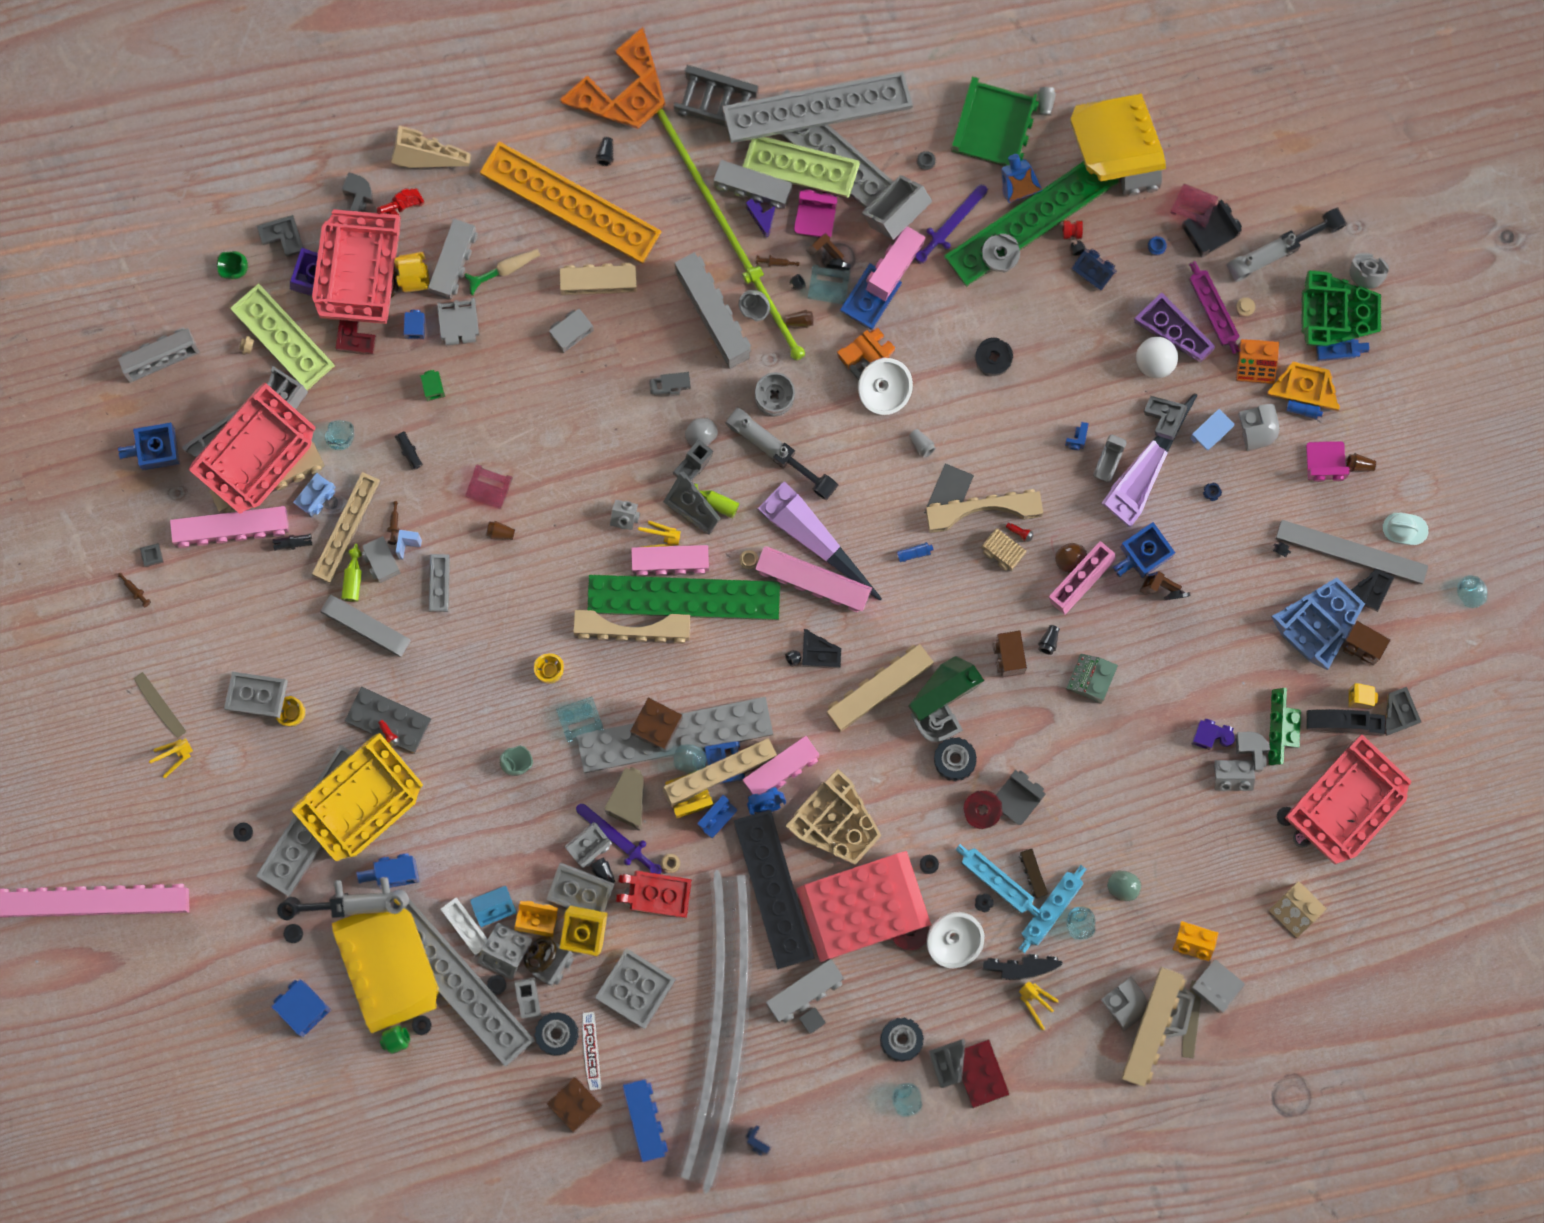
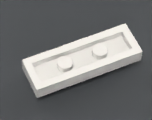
(465, 926)

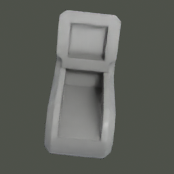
(1109, 458)

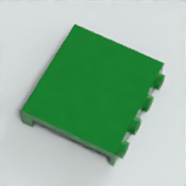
(993, 123)

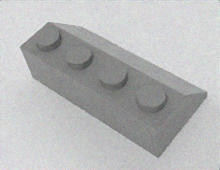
(158, 355)

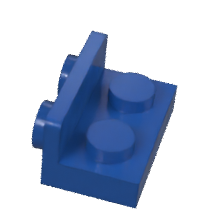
(717, 817)

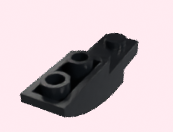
(1345, 721)
(1030, 967)

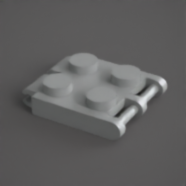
(458, 322)

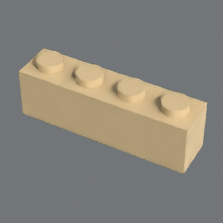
(598, 279)

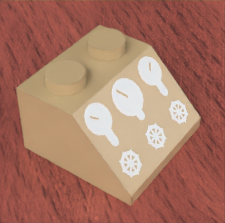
(1297, 909)

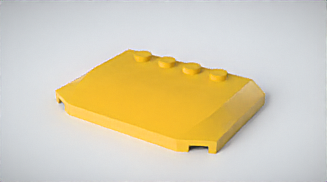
(1117, 137)
(359, 799)
(386, 967)

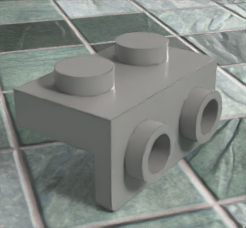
(1234, 775)
(588, 845)
(552, 974)

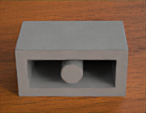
(571, 330)
(381, 560)

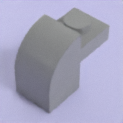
(1253, 743)
(527, 997)

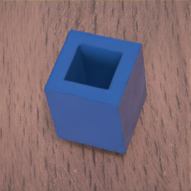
(414, 325)

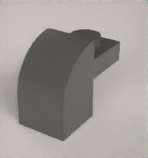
(359, 189)
(695, 460)

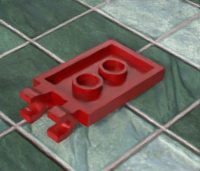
(656, 893)

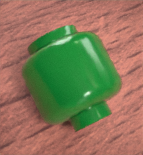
(395, 1039)

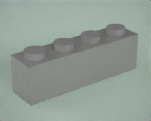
(752, 184)
(452, 259)
(804, 991)

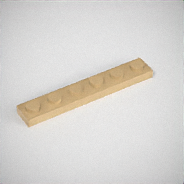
(346, 527)

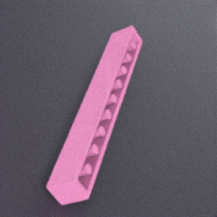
(94, 902)

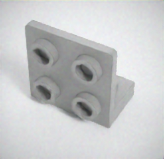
(504, 950)
(1217, 986)

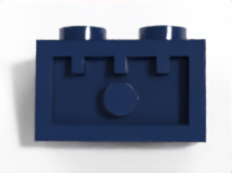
(1094, 268)

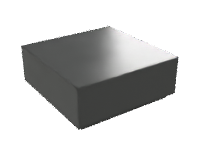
(151, 555)
(812, 1020)

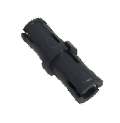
(408, 450)
(292, 542)

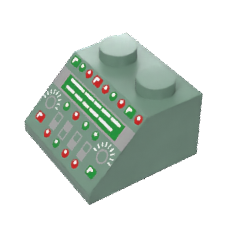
(1092, 677)

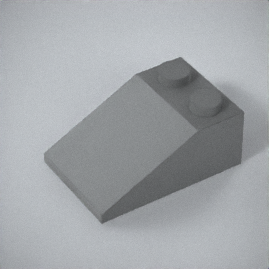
(1138, 183)

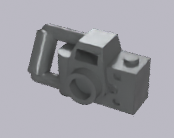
(671, 382)

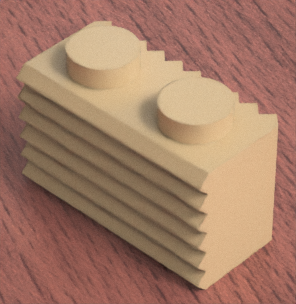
(1003, 550)

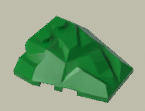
(1337, 310)

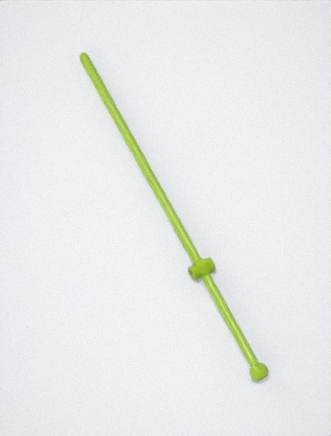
(752, 274)

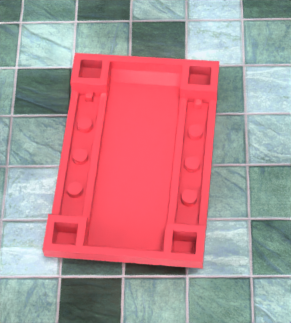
(863, 906)

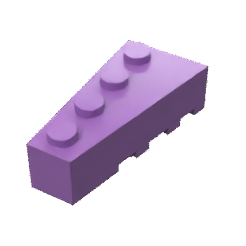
(1167, 321)

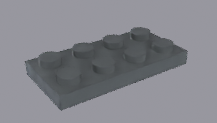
(404, 722)

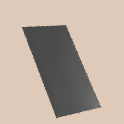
(951, 485)

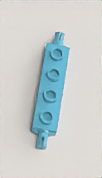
(997, 880)
(1052, 908)

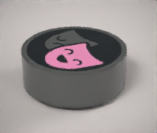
(1300, 840)

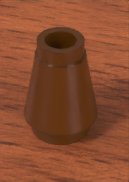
(800, 319)
(1360, 463)
(499, 531)

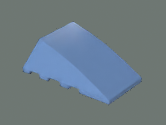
(1320, 622)

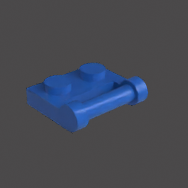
(717, 752)

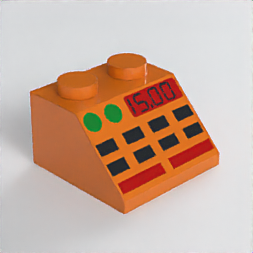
(1257, 361)

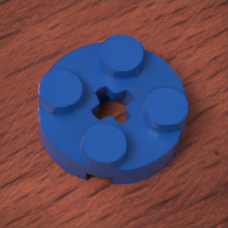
(766, 801)

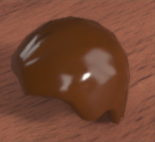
(1070, 556)

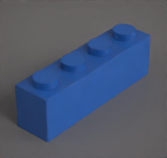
(644, 1121)

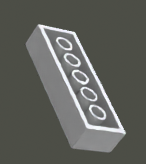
(712, 310)

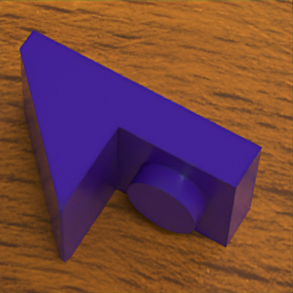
(763, 220)

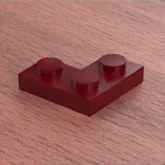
(351, 341)

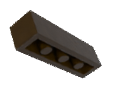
(1034, 875)

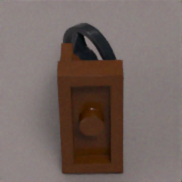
(837, 261)
(1157, 579)

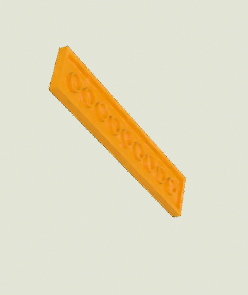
(570, 202)

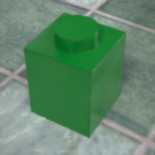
(432, 385)

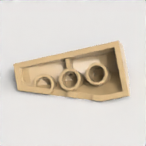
(417, 151)

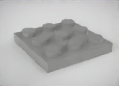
(635, 988)

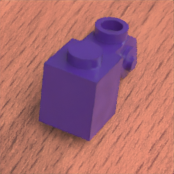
(1208, 732)

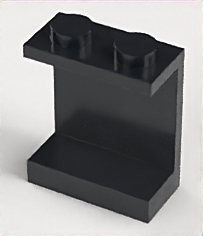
(1218, 231)

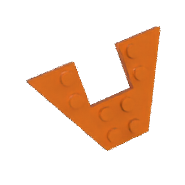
(637, 101)

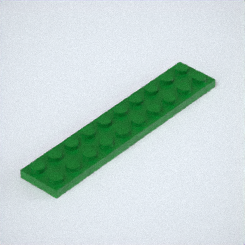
(1030, 219)
(684, 596)

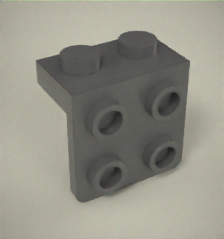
(1020, 797)

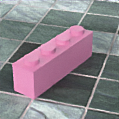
(895, 263)
(670, 560)
(1082, 578)
(782, 767)

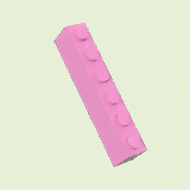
(229, 526)
(813, 578)

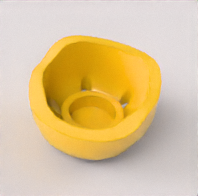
(549, 669)
(292, 712)

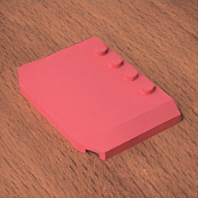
(356, 266)
(254, 450)
(1356, 788)

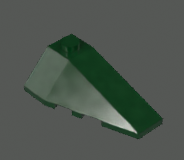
(946, 685)

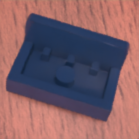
(758, 1146)

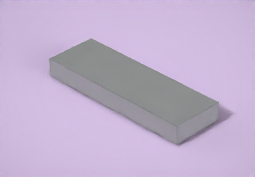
(439, 583)

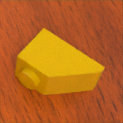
(1362, 696)

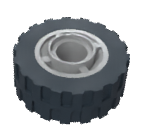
(952, 747)
(904, 1027)
(565, 1042)

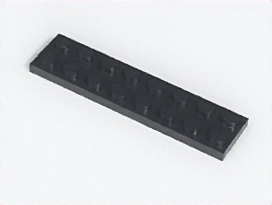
(774, 889)

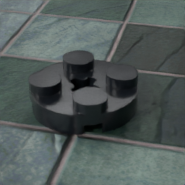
(999, 348)

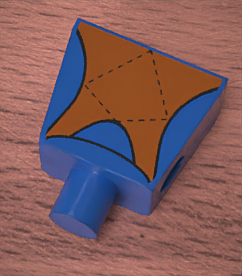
(1018, 179)

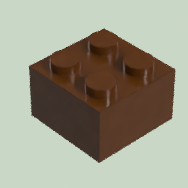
(1365, 643)
(1010, 653)
(656, 724)
(574, 1104)

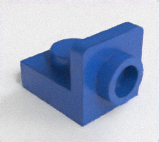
(1080, 433)

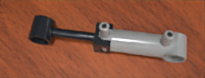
(1283, 246)
(780, 453)
(343, 904)

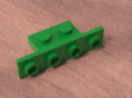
(1284, 727)

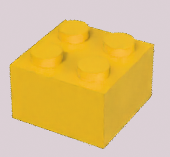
(583, 930)

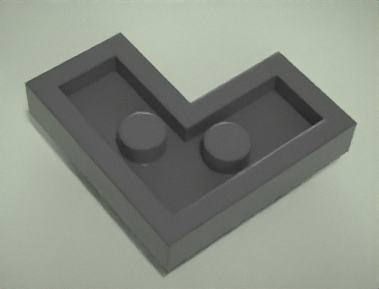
(284, 230)
(1169, 413)

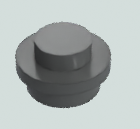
(926, 160)

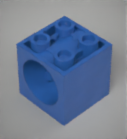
(300, 1007)

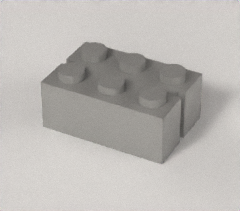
(897, 207)

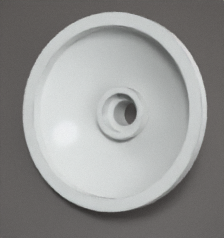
(895, 389)
(962, 947)

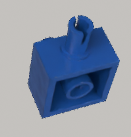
(146, 441)
(1144, 561)
(398, 871)

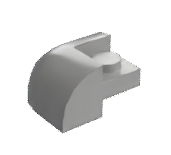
(1259, 426)
(938, 725)
(1126, 1003)

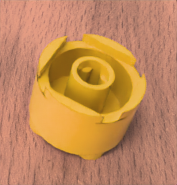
(412, 272)

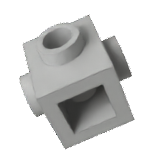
(624, 514)

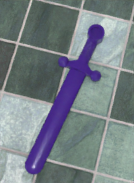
(939, 237)
(618, 839)

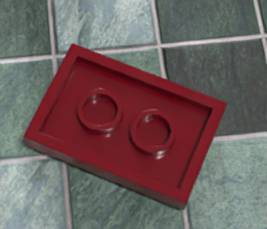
(982, 1075)

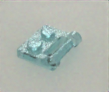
(828, 290)
(576, 713)

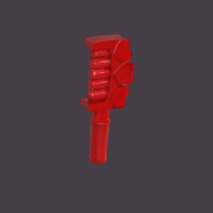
(402, 200)

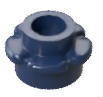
(1207, 491)

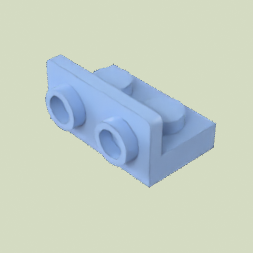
(314, 495)

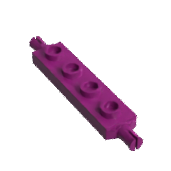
(1214, 307)

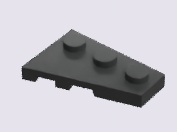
(691, 504)

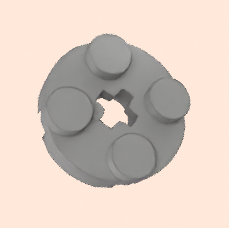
(991, 257)

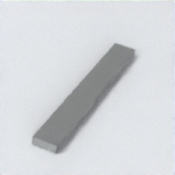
(1351, 552)

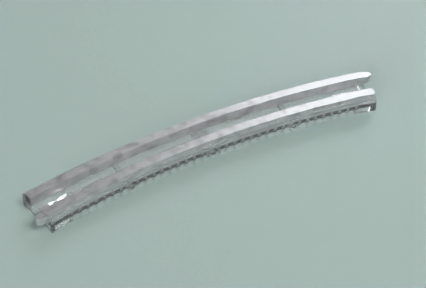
(726, 1031)

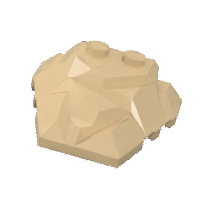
(835, 820)

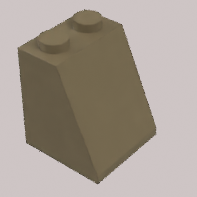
(627, 798)

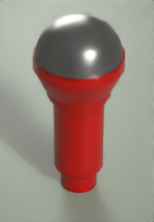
(1025, 534)
(391, 738)

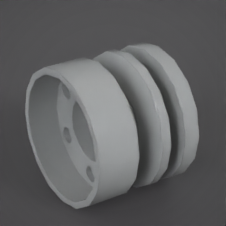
(774, 383)

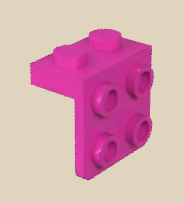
(815, 214)
(1326, 461)

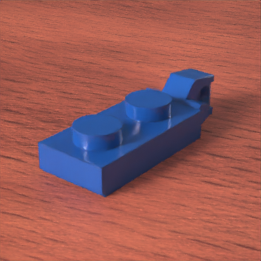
(1342, 350)

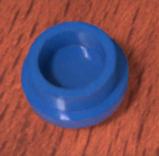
(1157, 245)

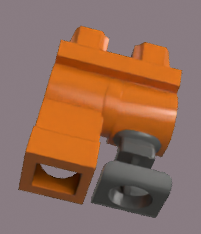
(865, 347)

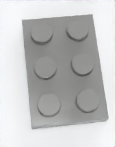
(256, 694)
(579, 889)

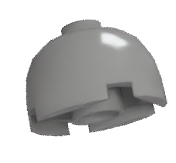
(1368, 271)

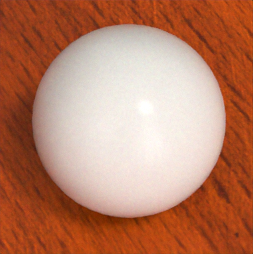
(1157, 357)

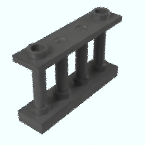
(712, 81)

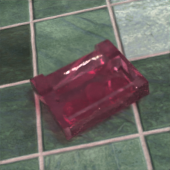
(1196, 200)
(486, 492)

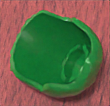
(232, 265)

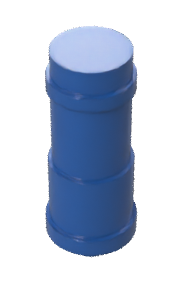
(1304, 409)
(914, 552)

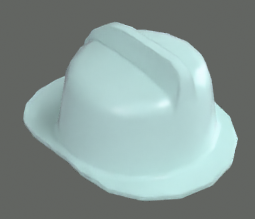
(1405, 528)

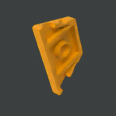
(1307, 386)

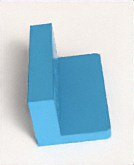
(493, 906)

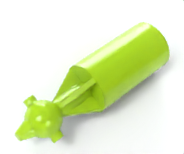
(720, 503)
(352, 577)

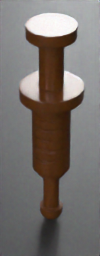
(775, 261)
(393, 525)
(137, 594)

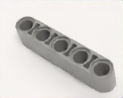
(365, 625)

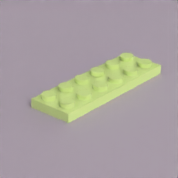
(802, 165)
(282, 337)

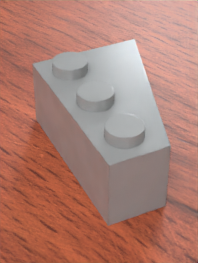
(286, 387)

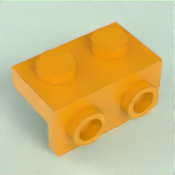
(536, 918)
(1195, 941)

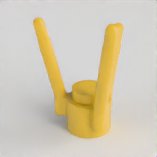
(670, 535)
(180, 746)
(1029, 991)

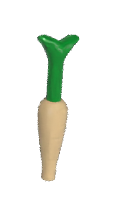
(503, 268)

